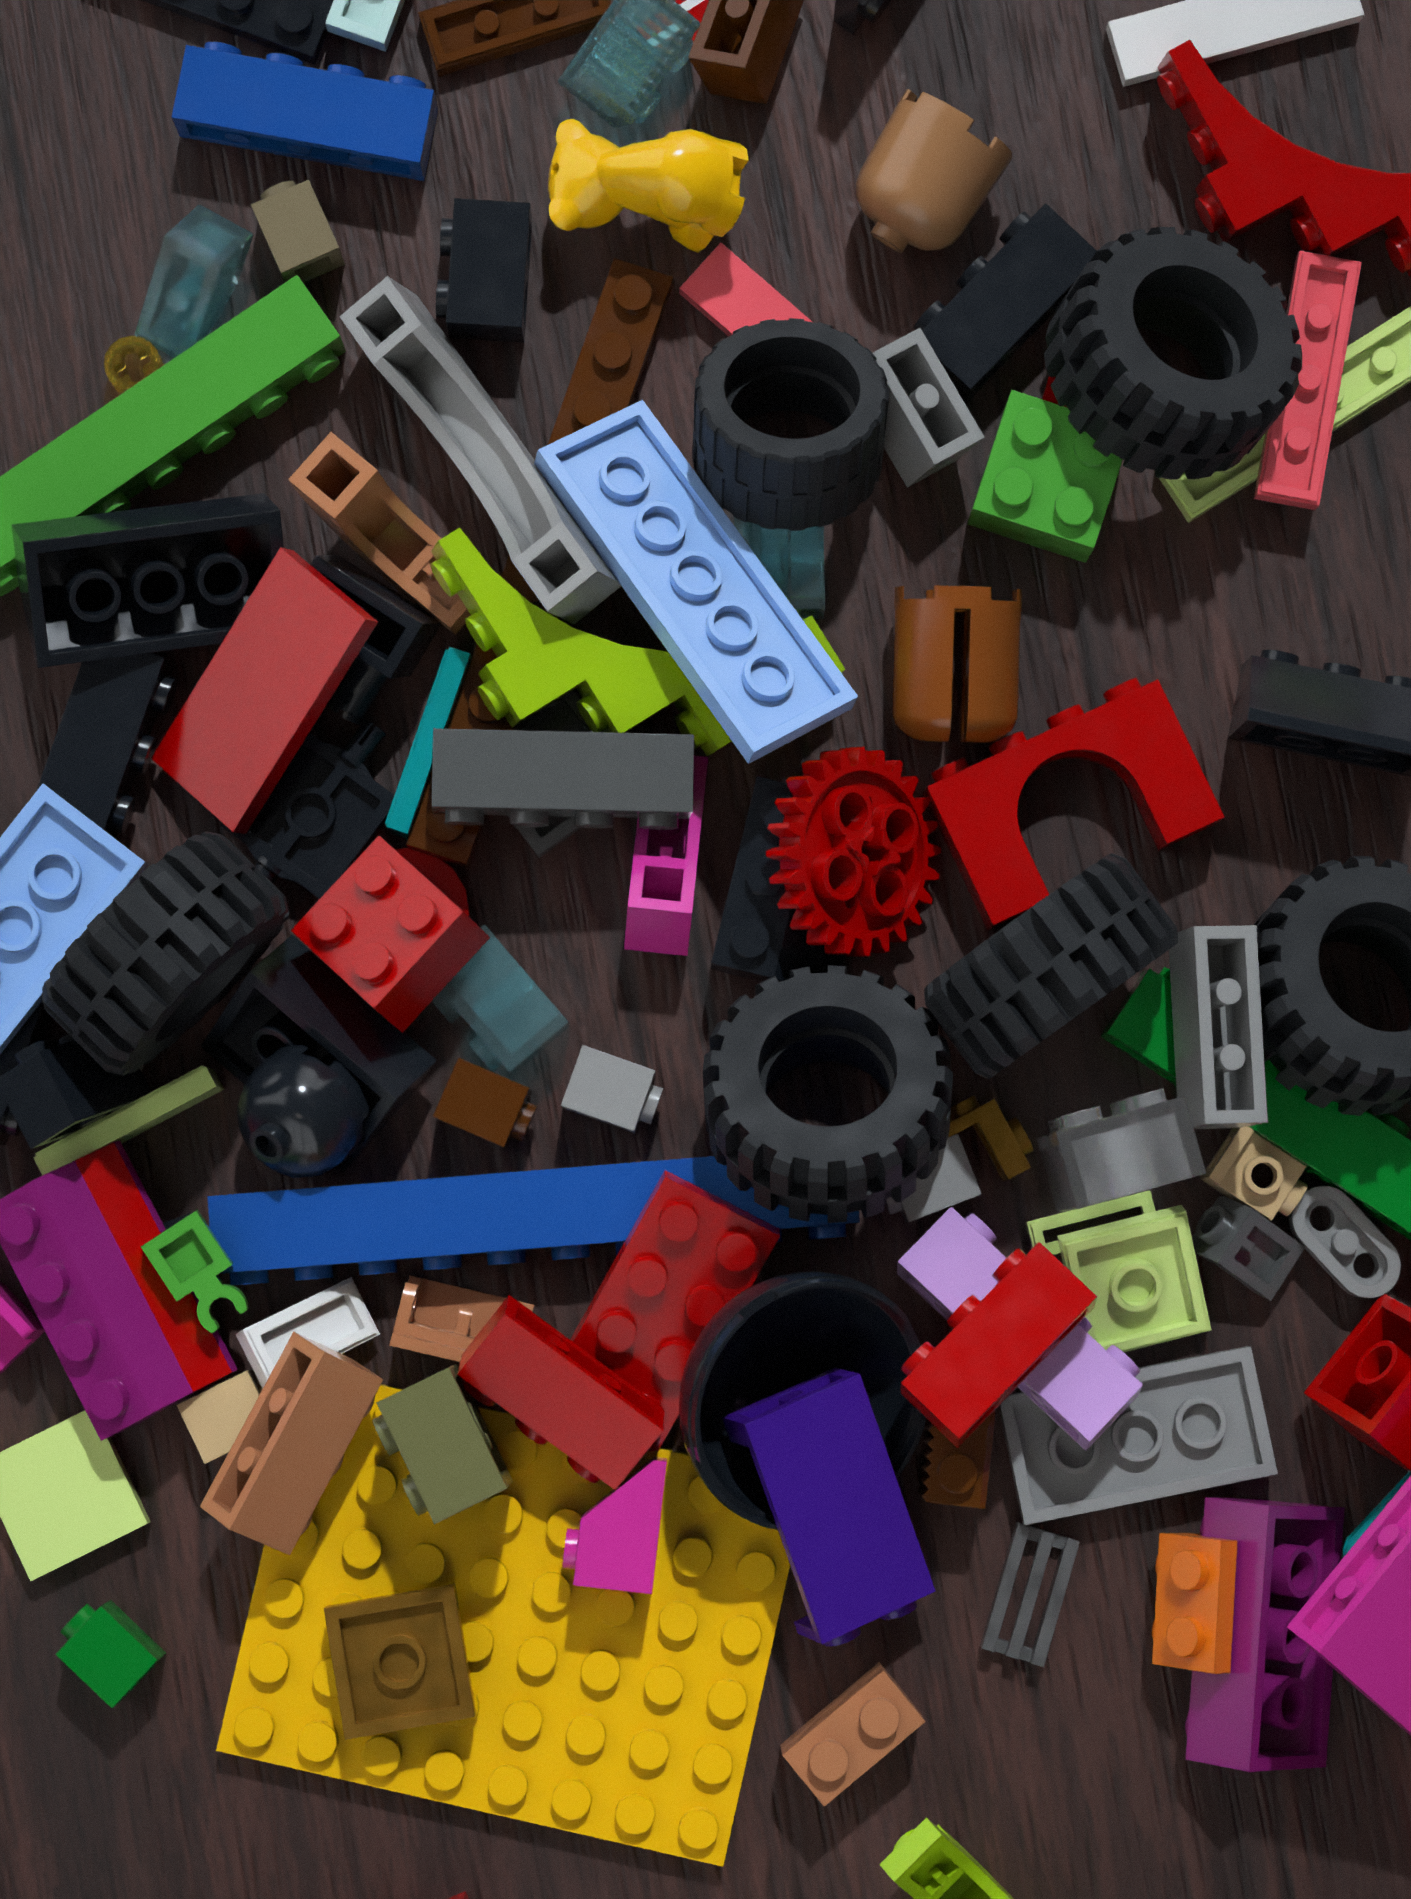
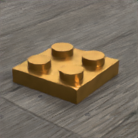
(400, 1661)

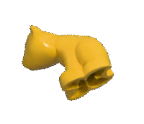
(676, 179)

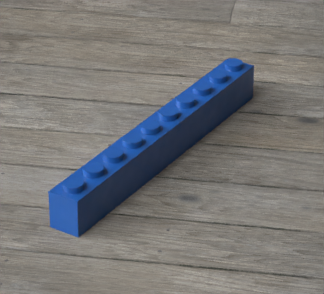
(461, 1216)

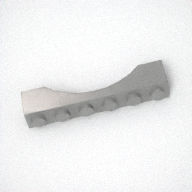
(459, 413)

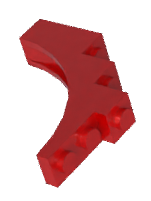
(1266, 174)

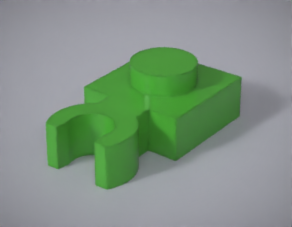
(189, 1261)

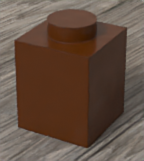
(485, 1104)

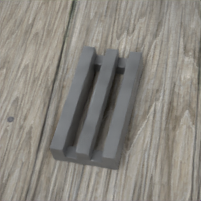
(1014, 1647)

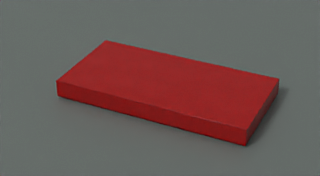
(263, 690)

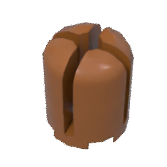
(926, 663)

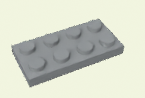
(1185, 1432)

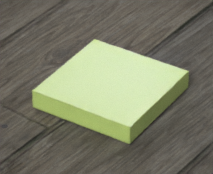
(1141, 1277)
(65, 1495)

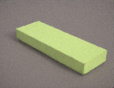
(132, 1118)

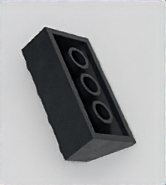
(142, 576)

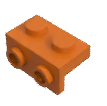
(1194, 1602)

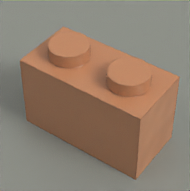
(851, 1734)

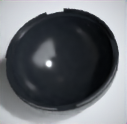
(780, 1338)

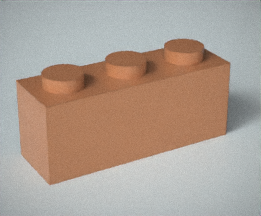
(291, 1444)

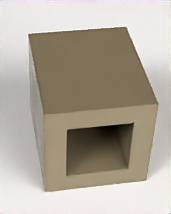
(297, 231)

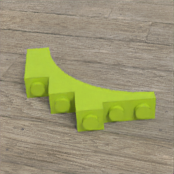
(548, 658)

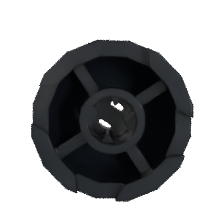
(301, 1113)

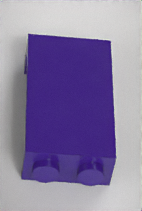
(834, 1504)

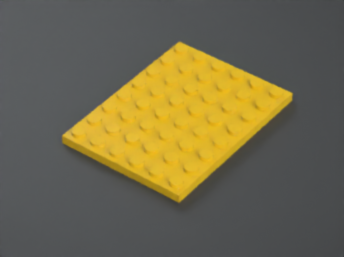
(588, 1700)

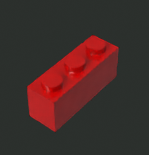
(995, 1342)
(560, 1394)

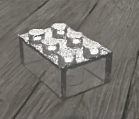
(1132, 1151)

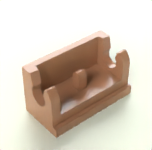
(442, 1317)

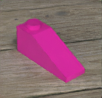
(665, 880)

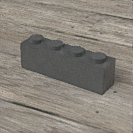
(562, 775)

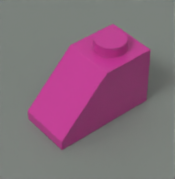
(620, 1534)

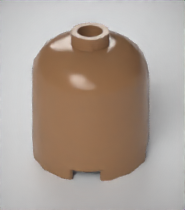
(927, 175)

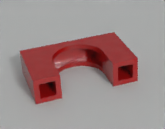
(1129, 735)

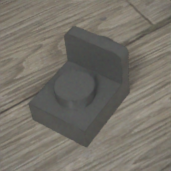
(1246, 1246)

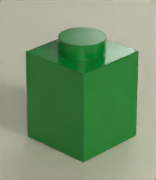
(108, 1651)

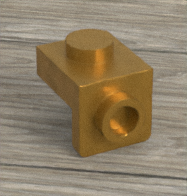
(1002, 1139)

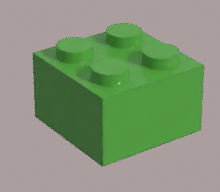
(1044, 480)

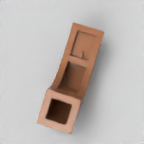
(376, 525)

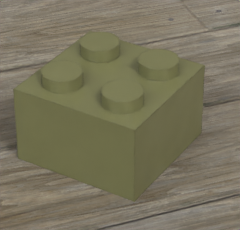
(442, 1444)

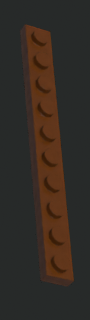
(599, 387)

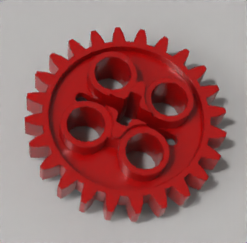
(853, 852)

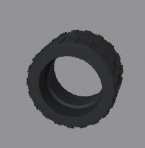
(799, 370)

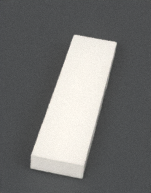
(1219, 29)

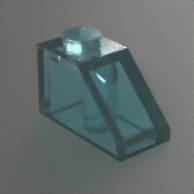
(192, 280)

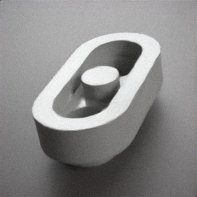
(1343, 1240)

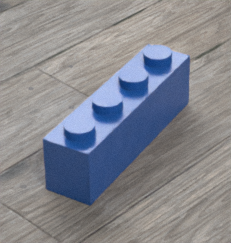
(305, 110)

